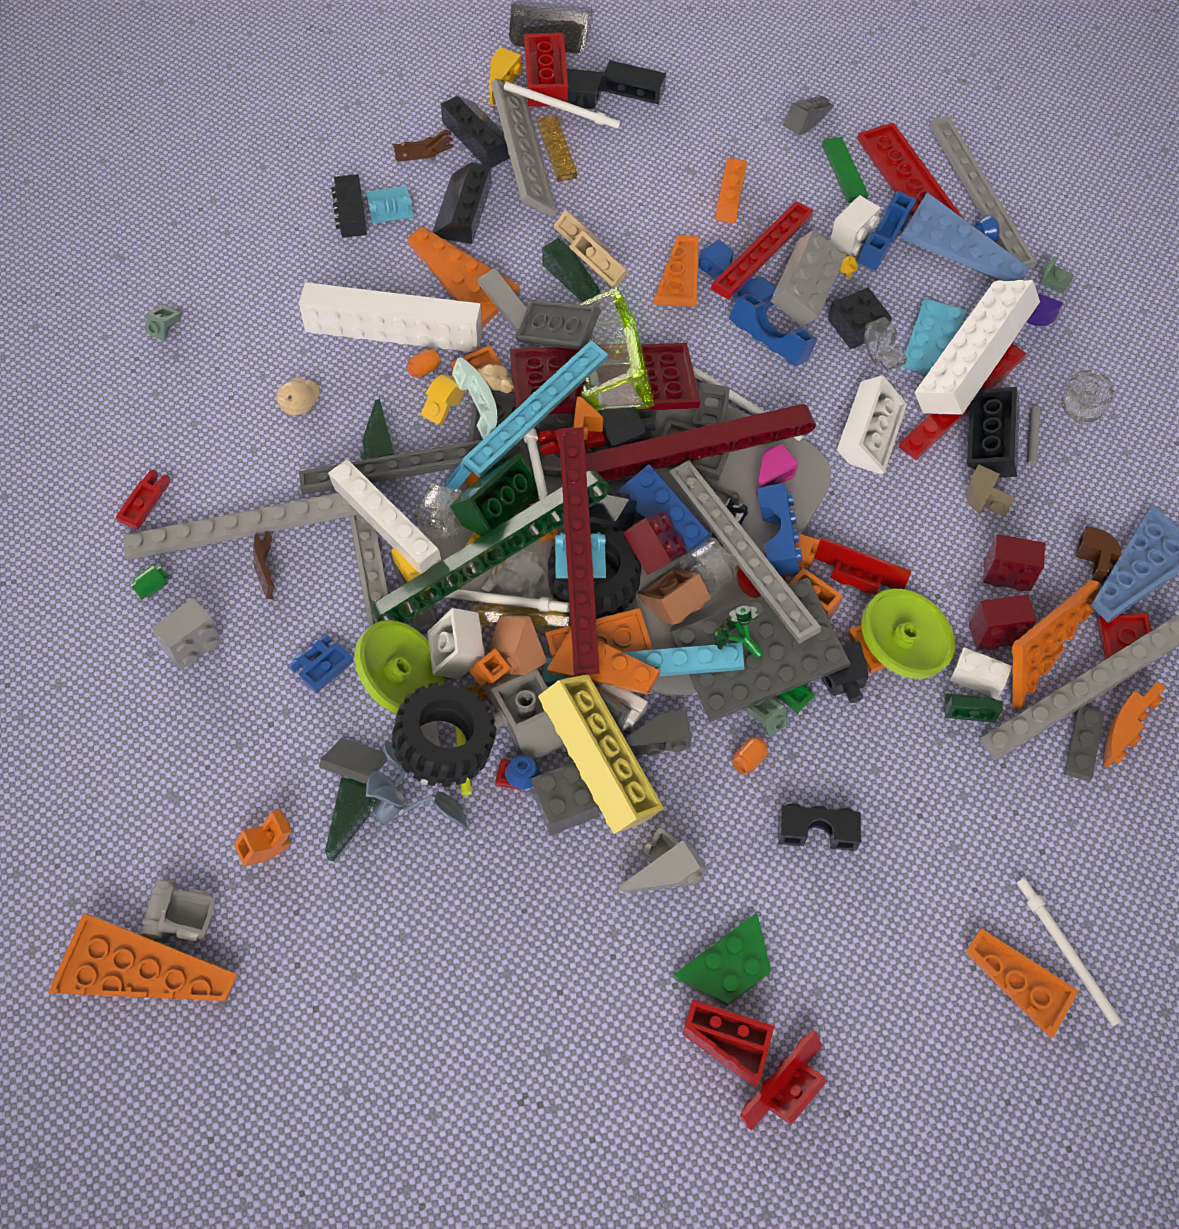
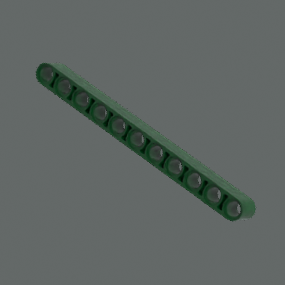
(478, 553)

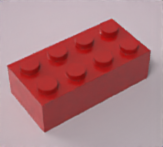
(546, 66)

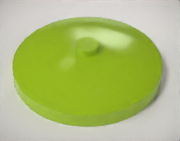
(908, 633)
(393, 662)

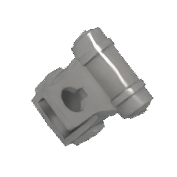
(177, 912)

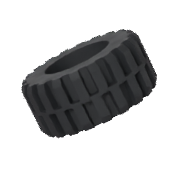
(617, 591)
(436, 762)

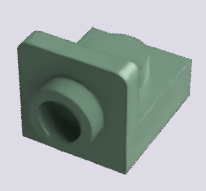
(1055, 277)
(159, 320)
(770, 714)

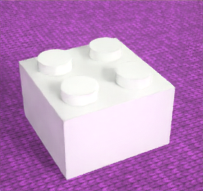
(855, 226)
(455, 643)

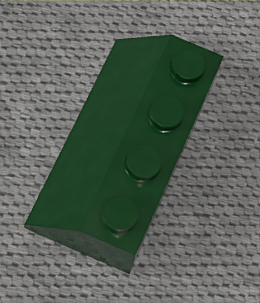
(497, 495)

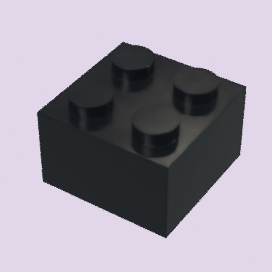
(852, 314)

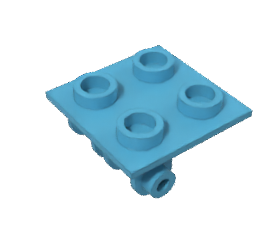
(389, 204)
(598, 555)

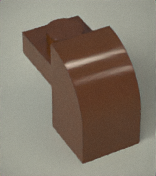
(1099, 548)

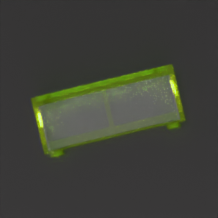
(623, 376)

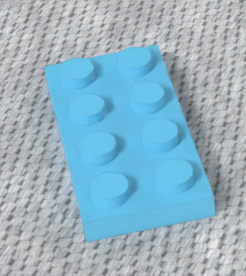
(932, 334)

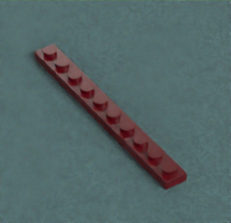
(579, 552)

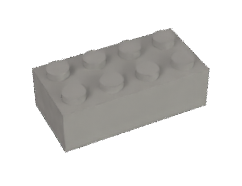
(807, 278)

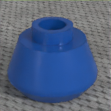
(989, 227)
(521, 770)

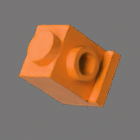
(808, 548)
(489, 668)

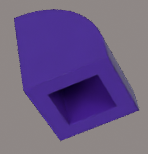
(1045, 312)

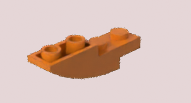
(1128, 724)

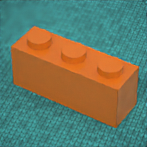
(731, 190)

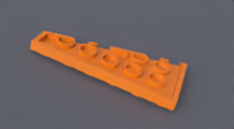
(456, 270)
(1042, 645)
(126, 964)

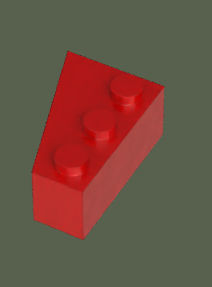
(730, 1039)

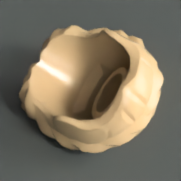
(497, 378)
(303, 395)

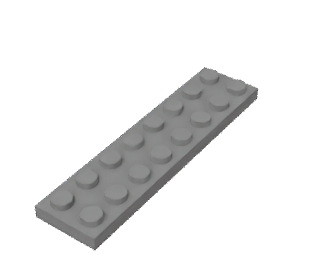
(523, 149)

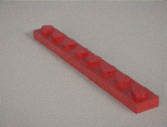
(761, 250)
(936, 425)

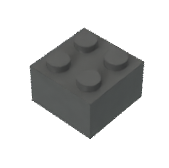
(563, 798)

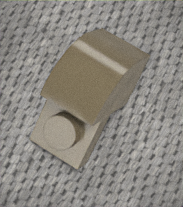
(983, 494)

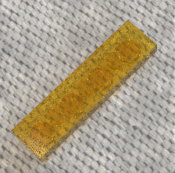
(557, 148)
(490, 614)

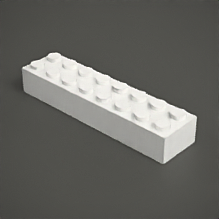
(391, 317)
(977, 347)

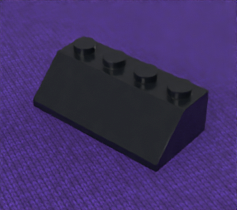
(475, 130)
(464, 203)
(994, 431)

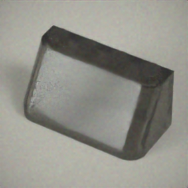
(540, 17)

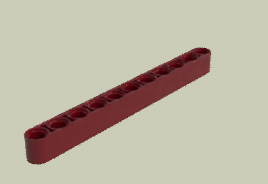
(701, 442)

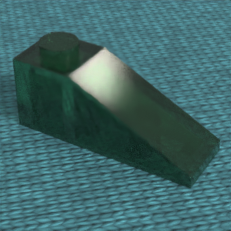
(568, 269)
(376, 437)
(349, 814)

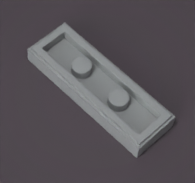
(503, 298)

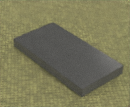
(558, 324)

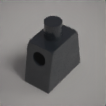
(584, 87)
(624, 426)
(849, 679)

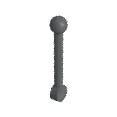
(734, 497)

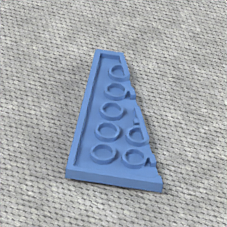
(951, 236)
(1143, 566)

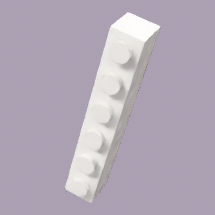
(384, 517)

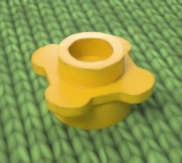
(848, 265)

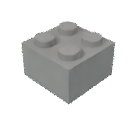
(187, 634)

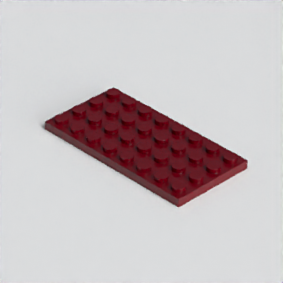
(666, 364)

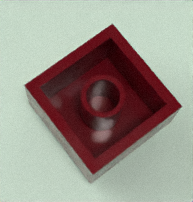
(655, 542)
(1014, 563)
(1001, 621)

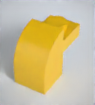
(442, 394)

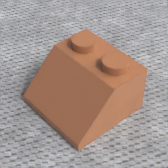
(675, 595)
(518, 644)

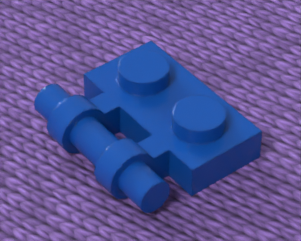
(323, 668)

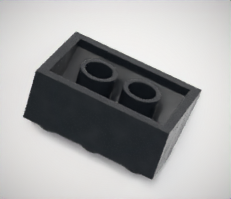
(614, 511)

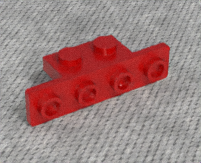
(859, 568)
(790, 1086)

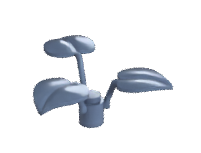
(392, 800)

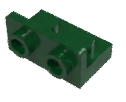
(972, 708)

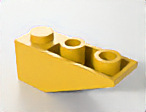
(504, 66)

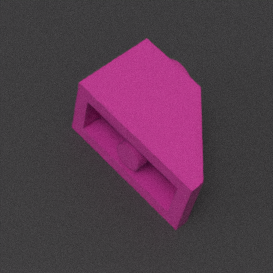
(776, 467)

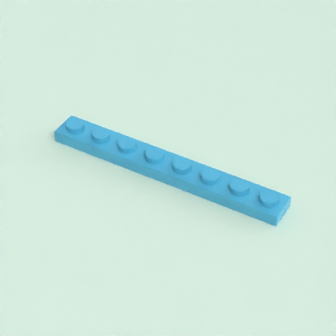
(534, 409)
(679, 660)

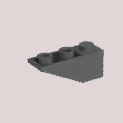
(806, 114)
(662, 733)

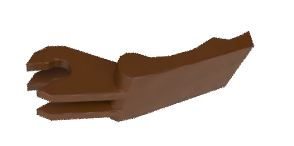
(423, 149)
(260, 551)

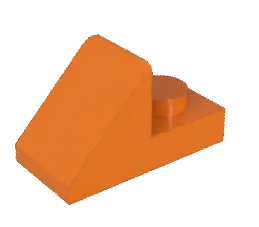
(587, 417)

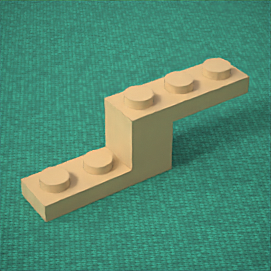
(590, 249)

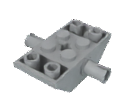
(523, 714)

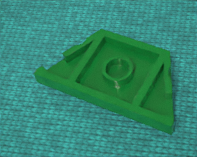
(730, 964)

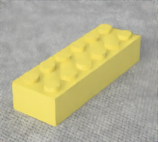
(600, 753)

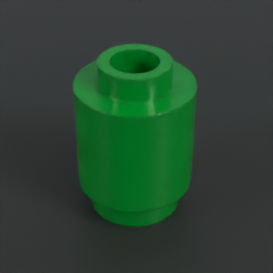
(149, 581)

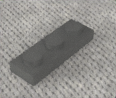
(1084, 743)

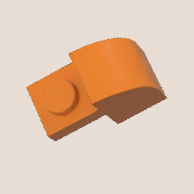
(264, 842)

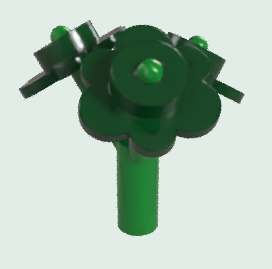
(741, 616)

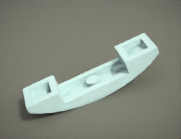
(469, 379)

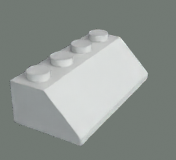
(872, 425)

